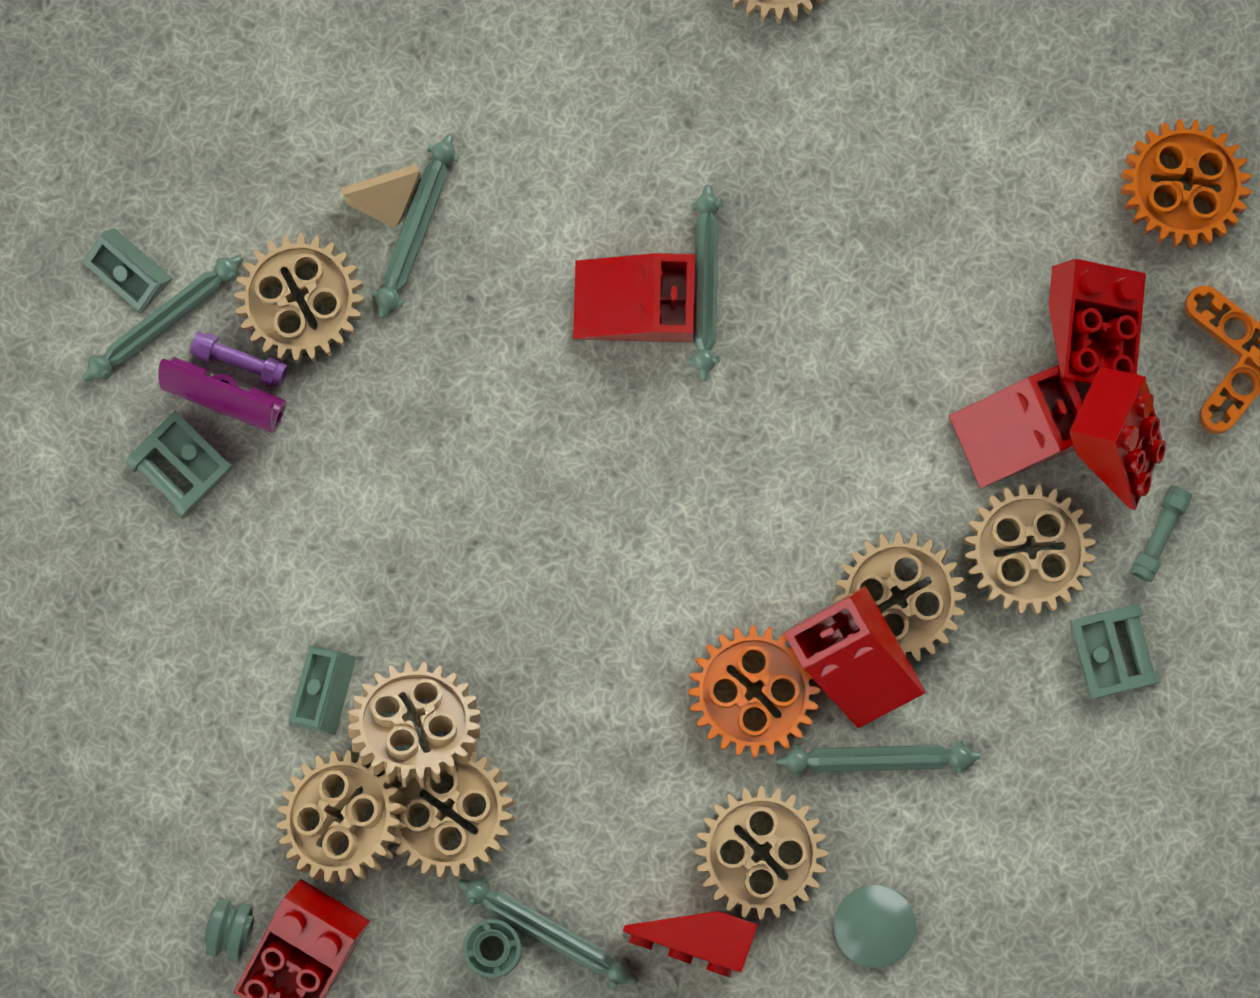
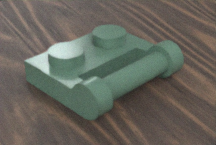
(189, 454)
(1102, 656)

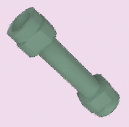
(1175, 503)

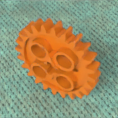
(1182, 218)
(726, 718)

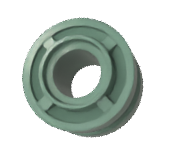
(229, 929)
(473, 943)

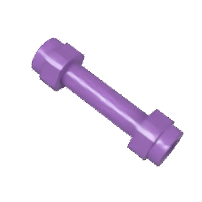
(207, 347)

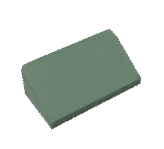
(126, 269)
(322, 689)

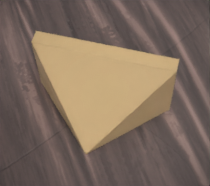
(385, 195)

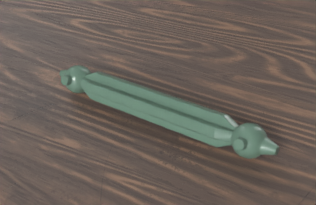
(415, 226)
(705, 282)
(163, 318)
(878, 758)
(548, 932)

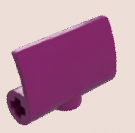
(221, 394)

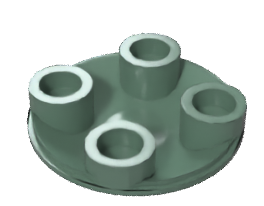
(874, 926)

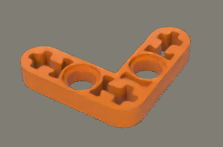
(1247, 364)

